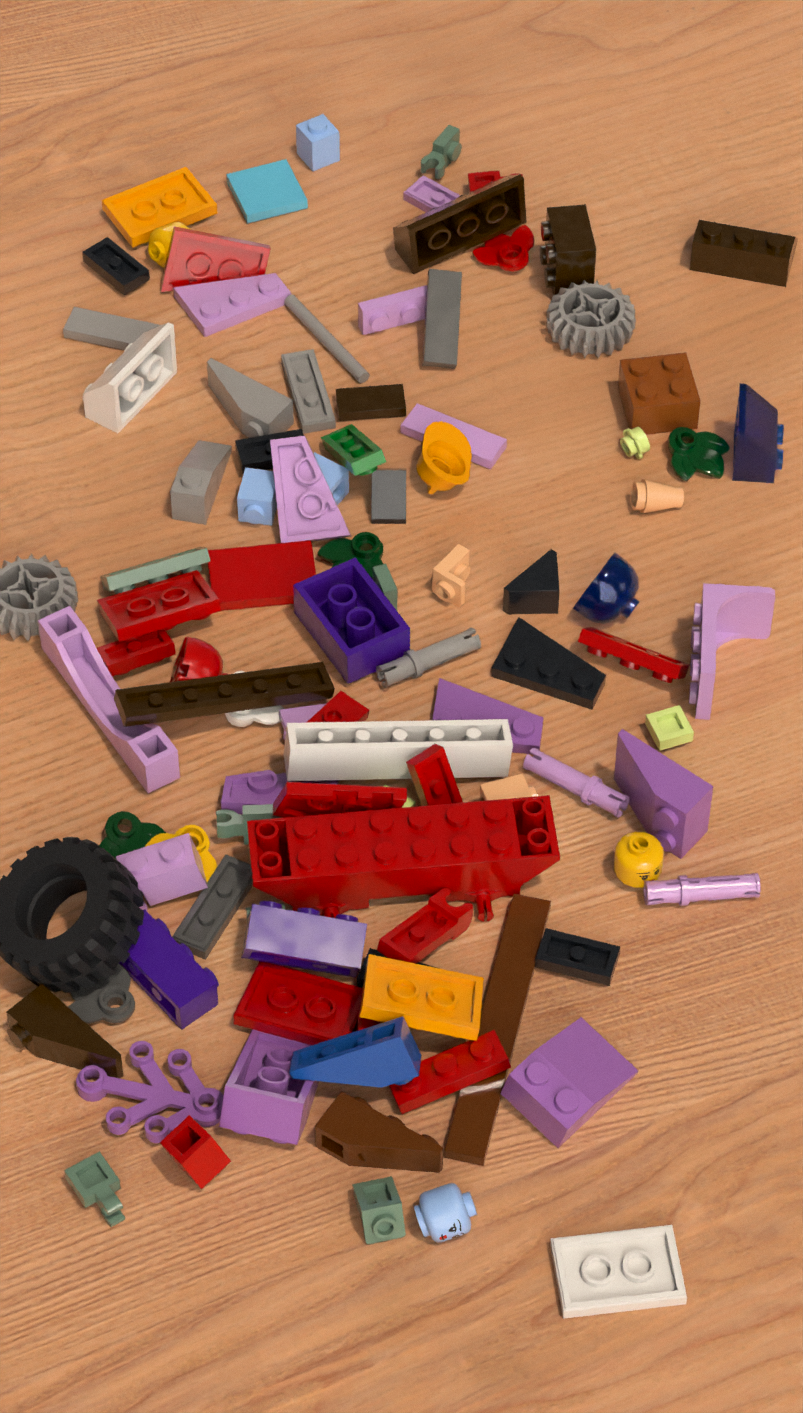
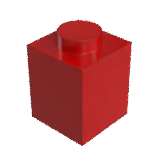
(195, 1151)

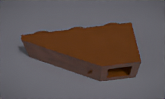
(368, 1138)

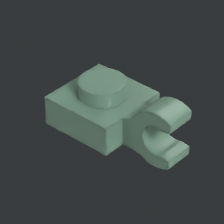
(445, 150)
(233, 824)
(96, 1183)

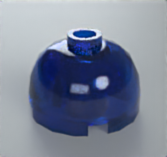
(610, 592)

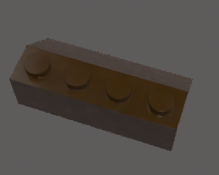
(461, 223)

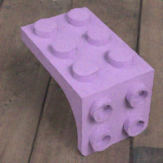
(722, 616)

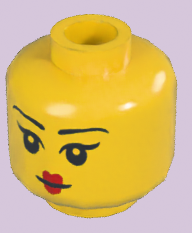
(638, 859)

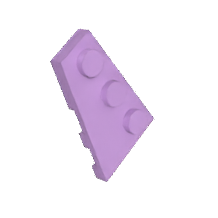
(230, 302)
(302, 494)

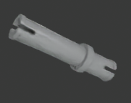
(415, 662)

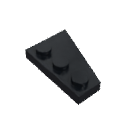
(547, 667)

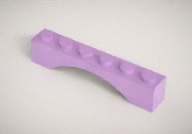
(74, 654)

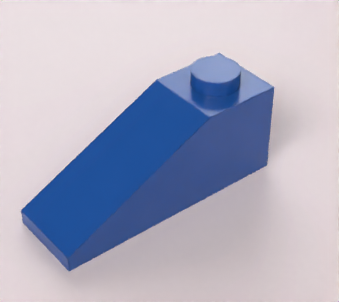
(367, 1057)

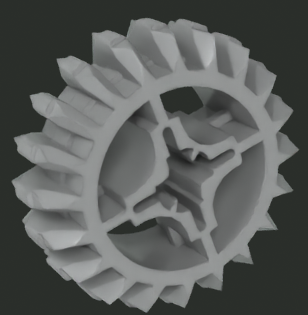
(591, 319)
(31, 592)

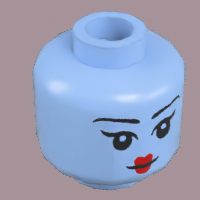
(445, 1212)

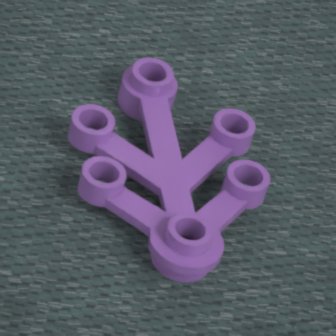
(155, 1096)

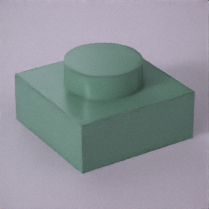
(385, 582)

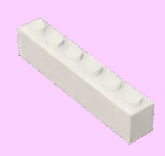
(383, 747)

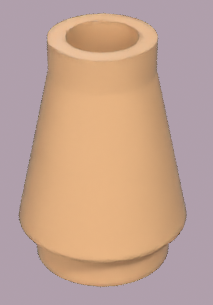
(654, 496)

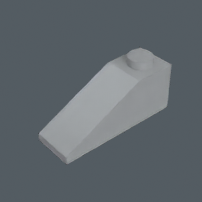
(250, 404)
(199, 481)

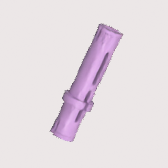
(588, 788)
(699, 889)

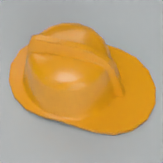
(444, 457)

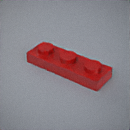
(633, 655)
(452, 1071)

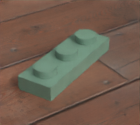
(155, 570)

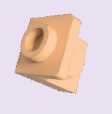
(450, 576)

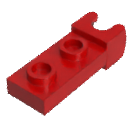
(426, 929)

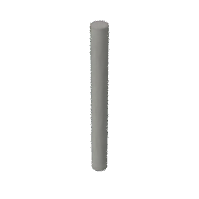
(327, 339)

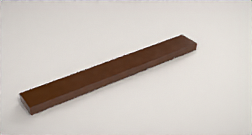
(501, 1012)

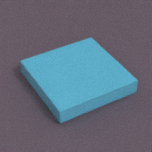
(267, 191)

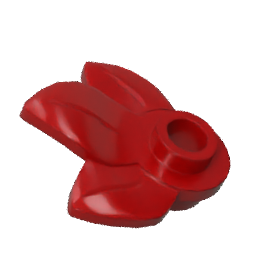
(507, 251)

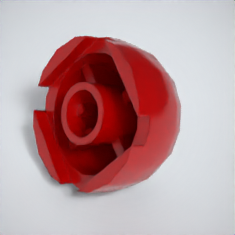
(197, 660)

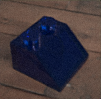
(756, 438)

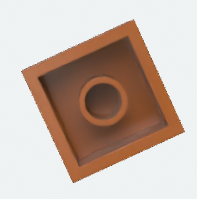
(659, 393)

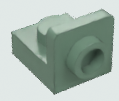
(379, 1210)

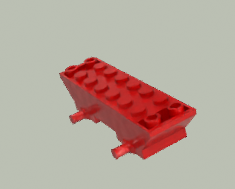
(409, 851)

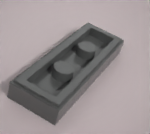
(442, 318)
(215, 906)

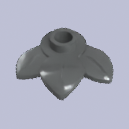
(96, 1002)

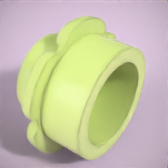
(635, 442)

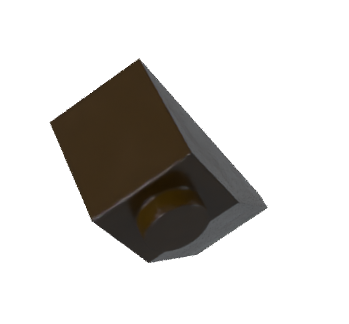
(58, 1034)

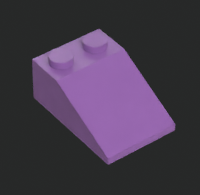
(662, 794)
(567, 1081)
(263, 1095)

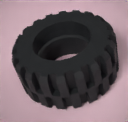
(98, 936)

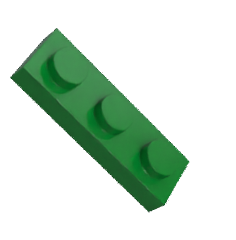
(354, 450)

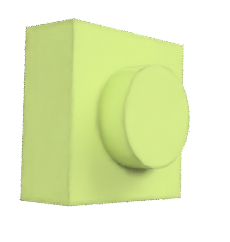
(669, 727)

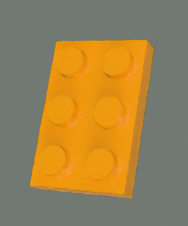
(158, 203)
(424, 995)

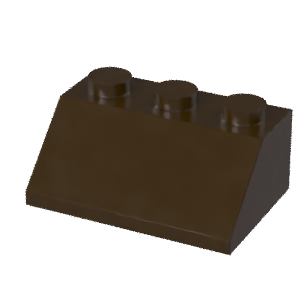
(742, 253)

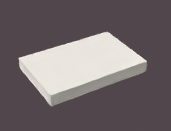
(618, 1271)

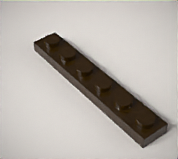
(223, 694)

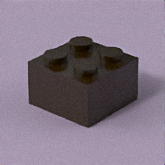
(568, 247)

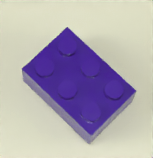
(351, 619)

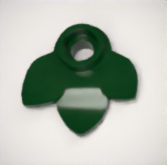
(699, 454)
(364, 546)
(120, 842)

